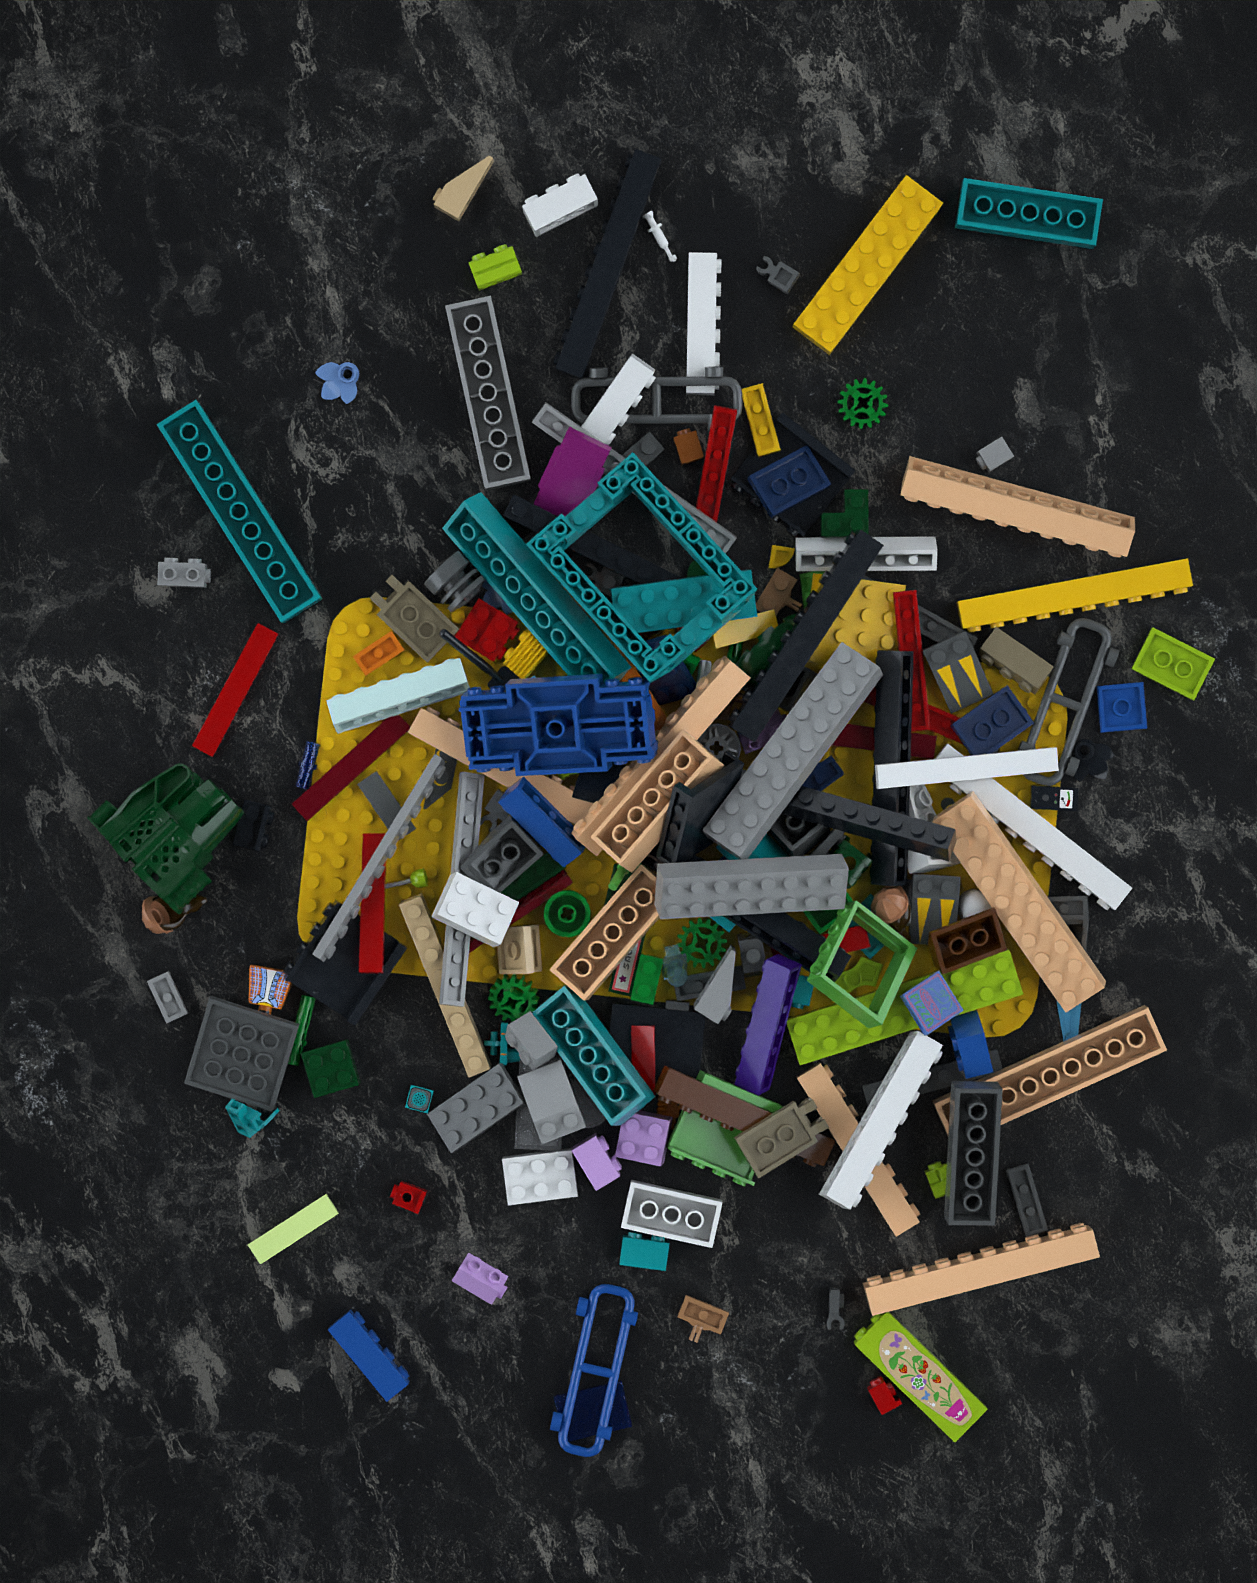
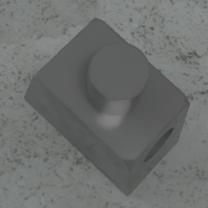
(751, 954)

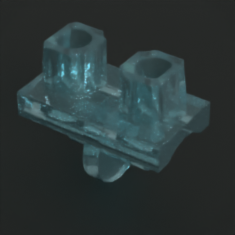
(674, 966)

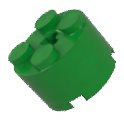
(564, 926)

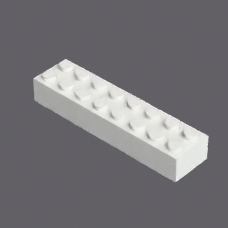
(881, 1119)

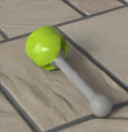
(417, 878)

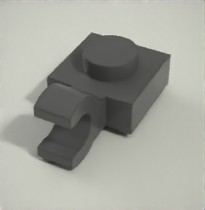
(836, 1301)

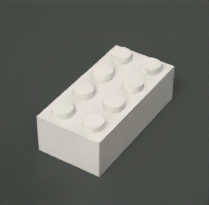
(671, 1213)

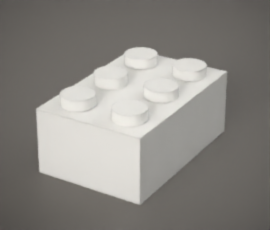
(559, 204)
(475, 909)
(540, 1176)

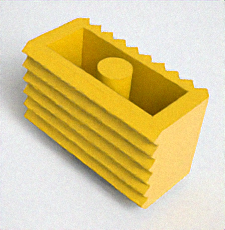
(525, 656)

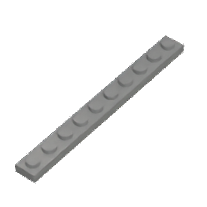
(557, 424)
(465, 842)
(375, 865)

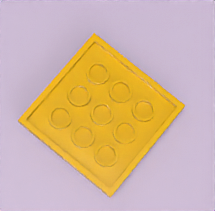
(863, 623)

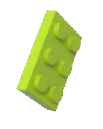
(1172, 664)

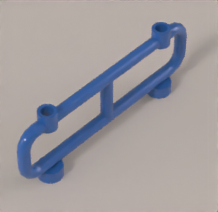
(561, 1421)

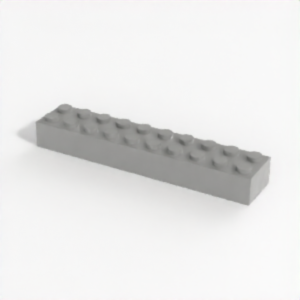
(793, 752)

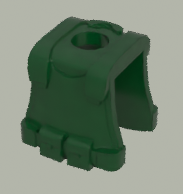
(862, 861)

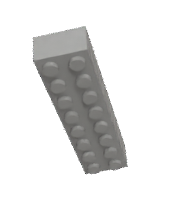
(488, 393)
(751, 886)

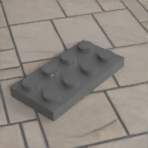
(476, 1108)

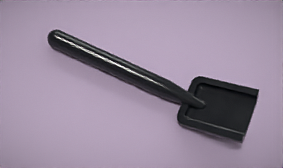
(498, 678)

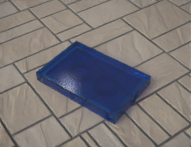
(589, 1408)

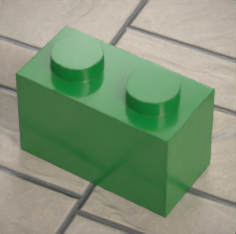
(647, 979)

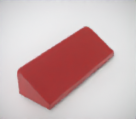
(644, 1052)

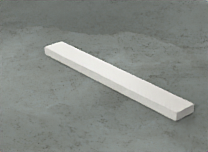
(966, 767)

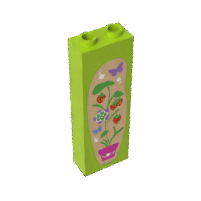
(919, 1375)

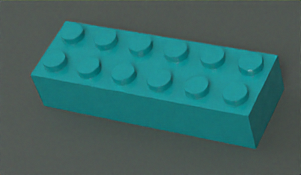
(1028, 213)
(670, 602)
(593, 1056)

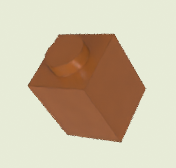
(688, 446)

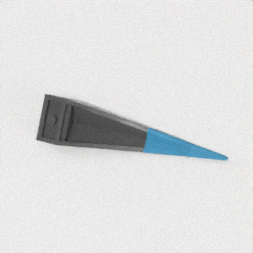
(1075, 913)

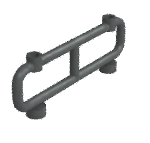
(713, 377)
(1105, 656)

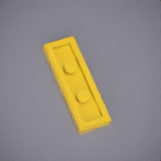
(760, 420)
(744, 629)

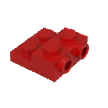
(487, 630)

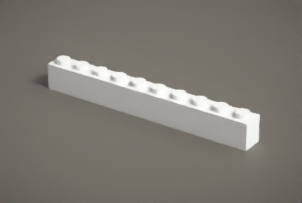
(1044, 838)

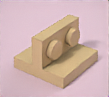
(520, 950)

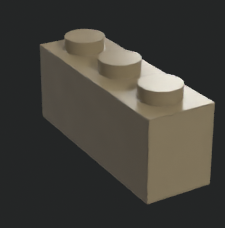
(1015, 661)

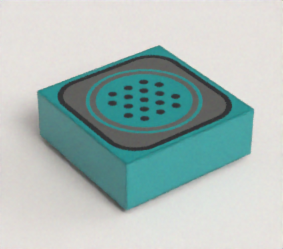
(419, 1098)

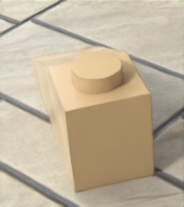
(460, 191)

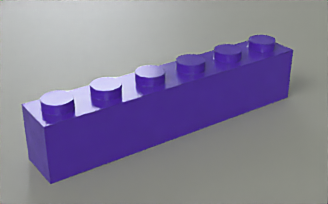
(767, 1024)

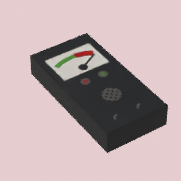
(1054, 798)

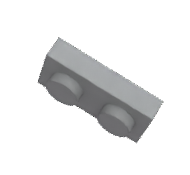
(167, 997)

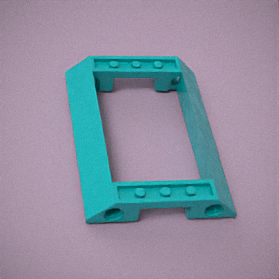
(563, 531)

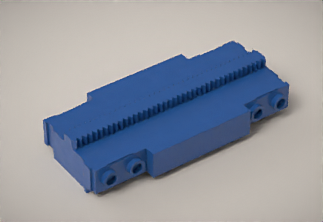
(558, 725)

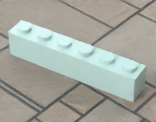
(398, 695)

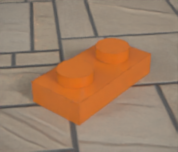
(378, 653)

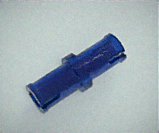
(307, 765)

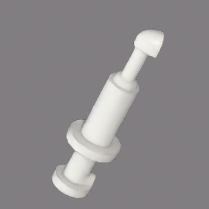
(658, 234)

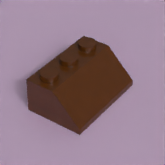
(966, 941)

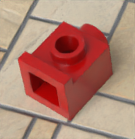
(417, 1194)
(883, 1395)

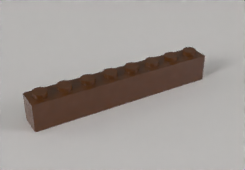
(726, 1108)

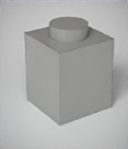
(994, 455)

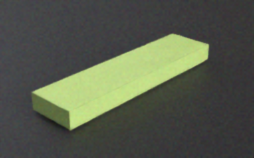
(293, 1228)

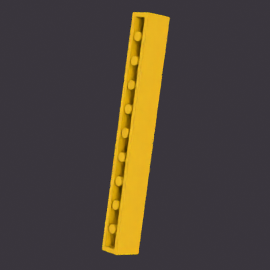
(1073, 594)

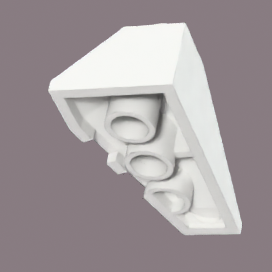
(921, 807)

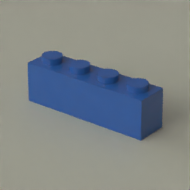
(541, 821)
(368, 1354)

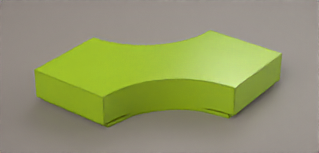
(863, 973)

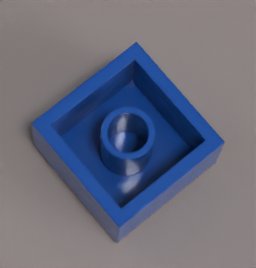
(970, 1045)

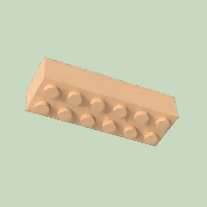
(640, 817)
(610, 935)

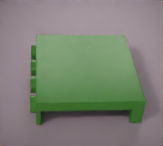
(710, 1143)

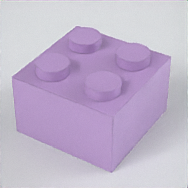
(644, 1138)
(596, 1160)

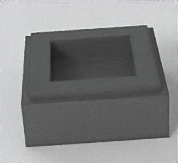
(677, 1005)

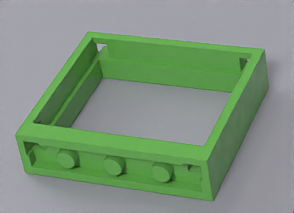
(892, 979)

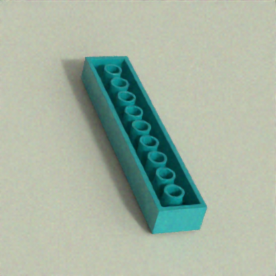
(239, 511)
(532, 591)

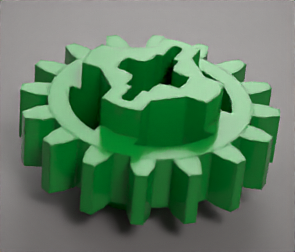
(869, 412)
(708, 957)
(513, 998)

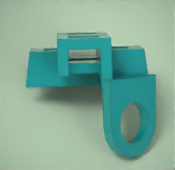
(246, 1119)

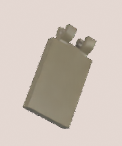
(414, 618)
(780, 1136)

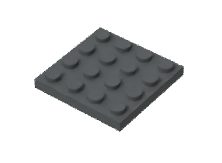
(241, 1053)

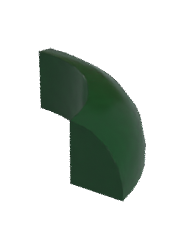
(753, 661)

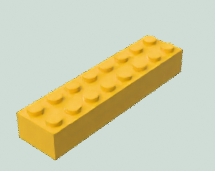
(867, 265)

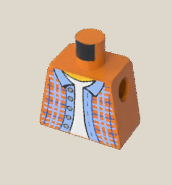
(267, 988)

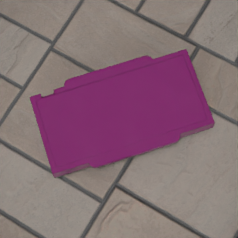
(571, 473)

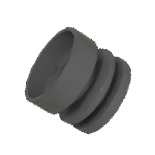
(455, 582)
(725, 737)

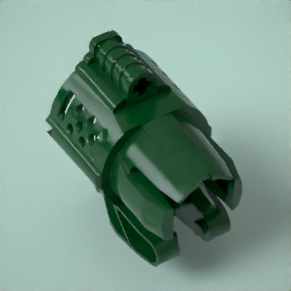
(173, 813)

